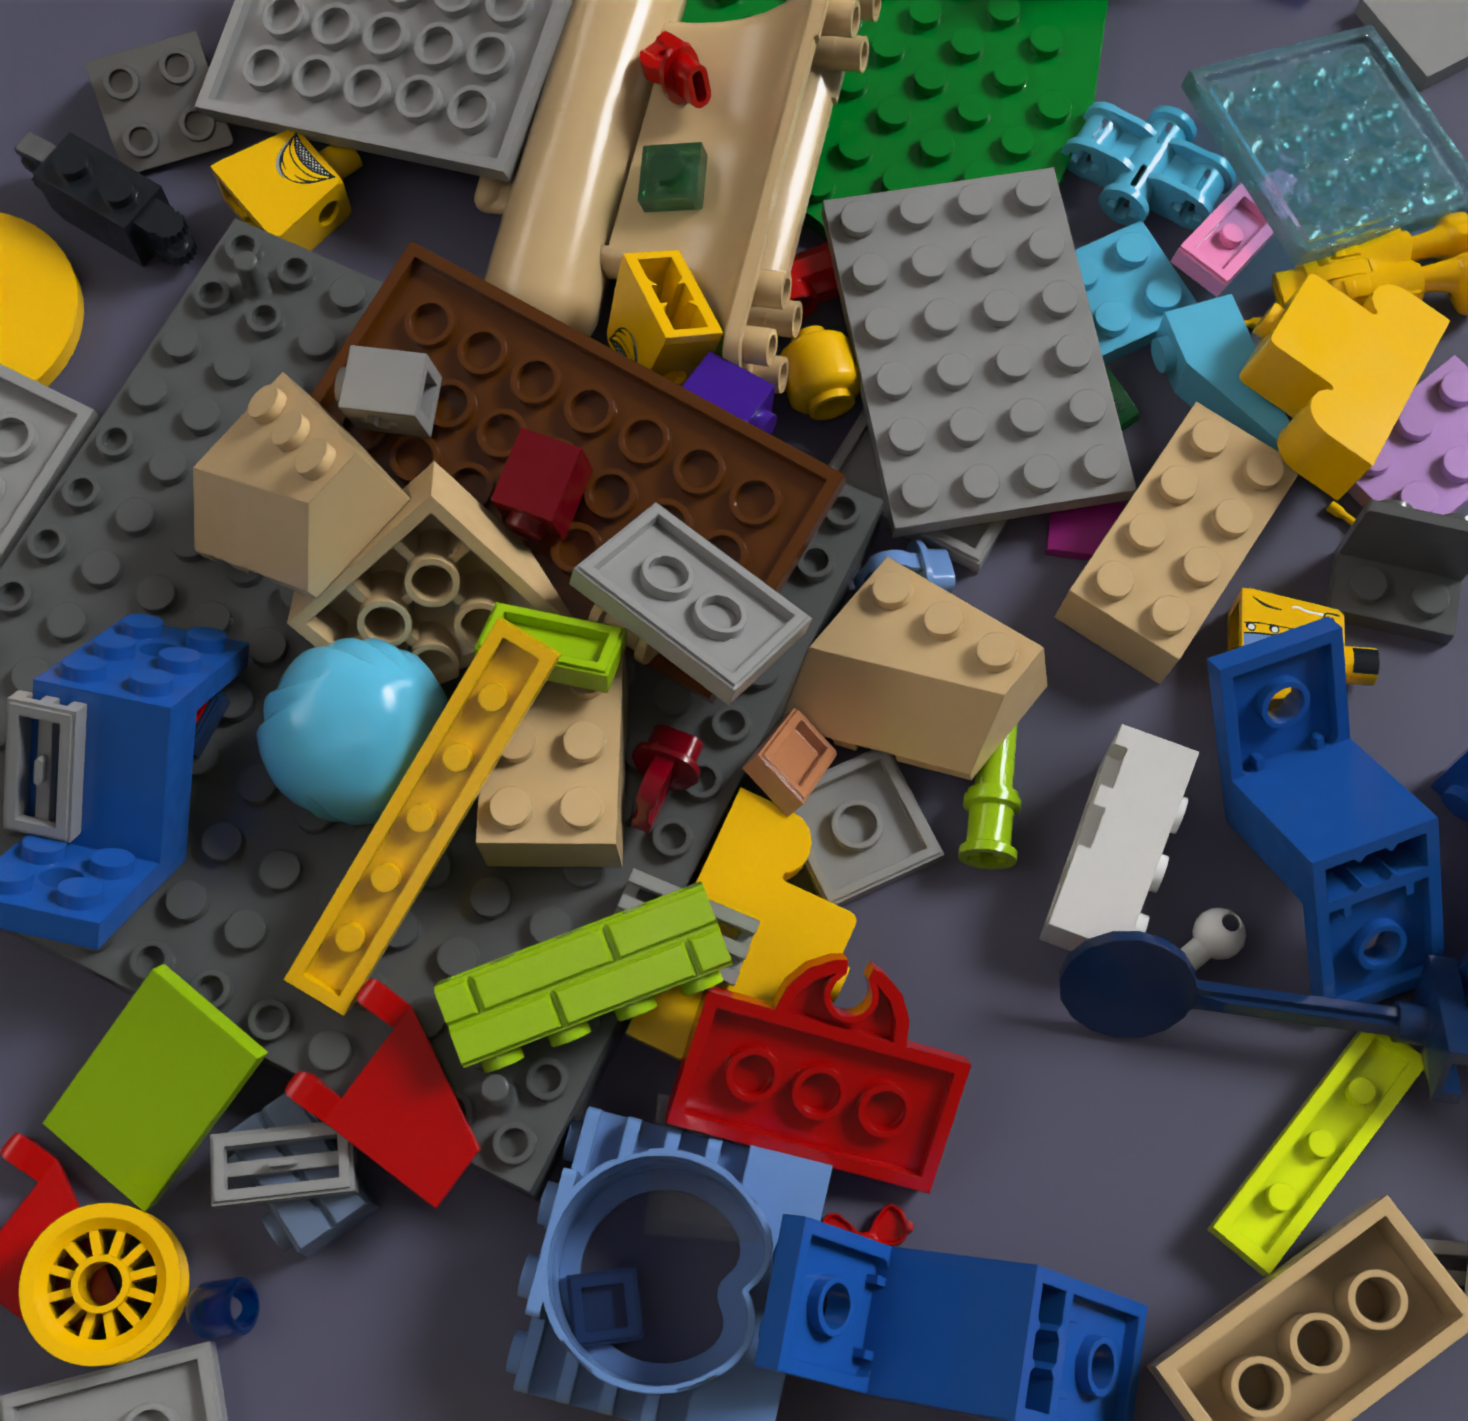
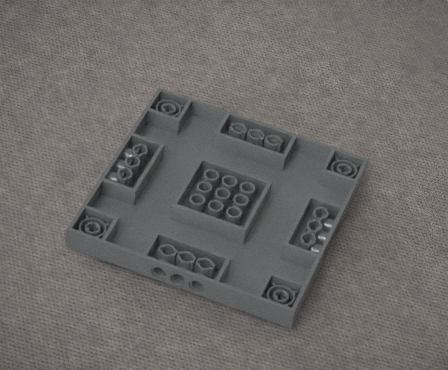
(256, 863)

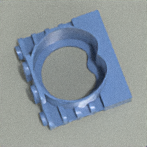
(609, 1167)

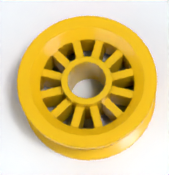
(43, 1265)

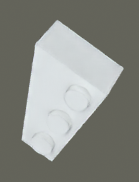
(1121, 839)

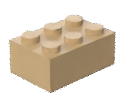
(560, 782)

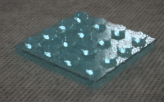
(1331, 141)

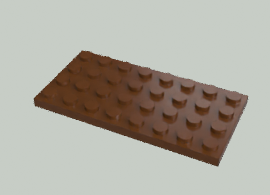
(640, 431)

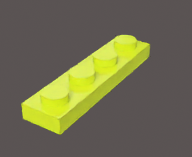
(1316, 1149)

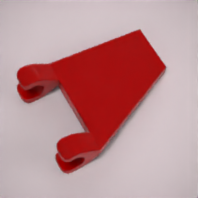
(398, 1105)
(44, 1205)

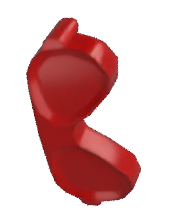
(888, 1226)

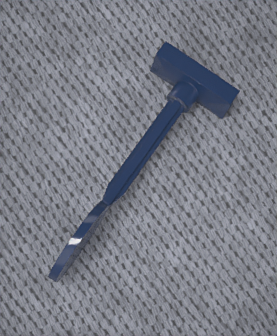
(1147, 984)

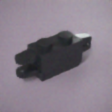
(107, 199)

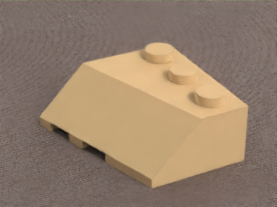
(290, 492)
(429, 580)
(918, 675)

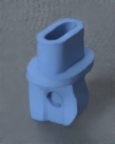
(928, 563)

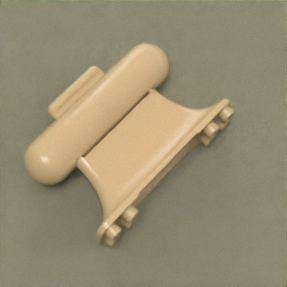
(763, 134)

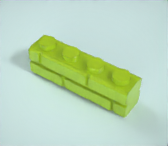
(583, 975)

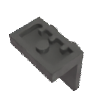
(151, 99)
(1401, 571)

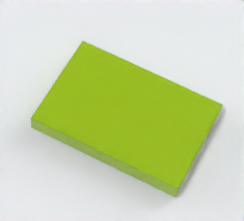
(154, 1087)

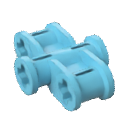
(1148, 165)

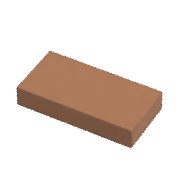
(790, 761)

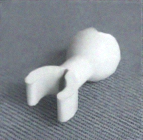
(1213, 939)

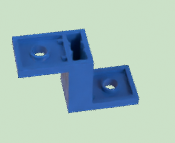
(138, 766)
(1327, 814)
(948, 1329)

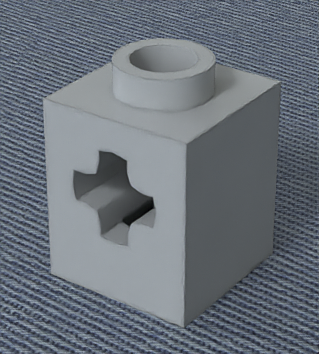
(388, 391)

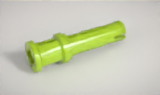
(991, 811)

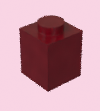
(541, 485)

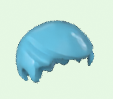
(348, 727)

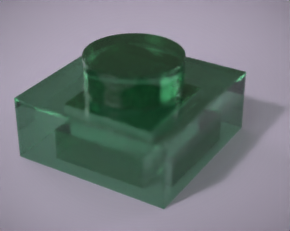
(672, 177)

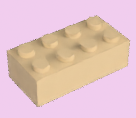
(1177, 543)
(1321, 1329)

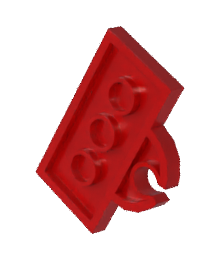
(821, 1077)

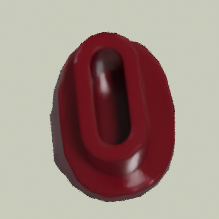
(666, 765)

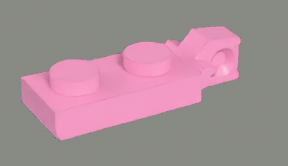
(1224, 242)

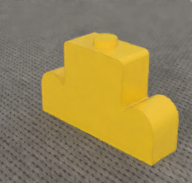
(1340, 374)
(749, 874)

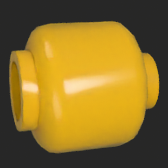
(821, 373)

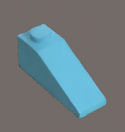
(1203, 355)

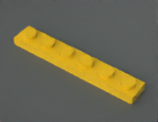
(422, 816)

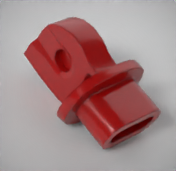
(677, 69)

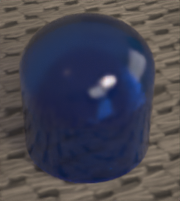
(210, 1308)

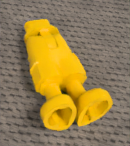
(1392, 261)

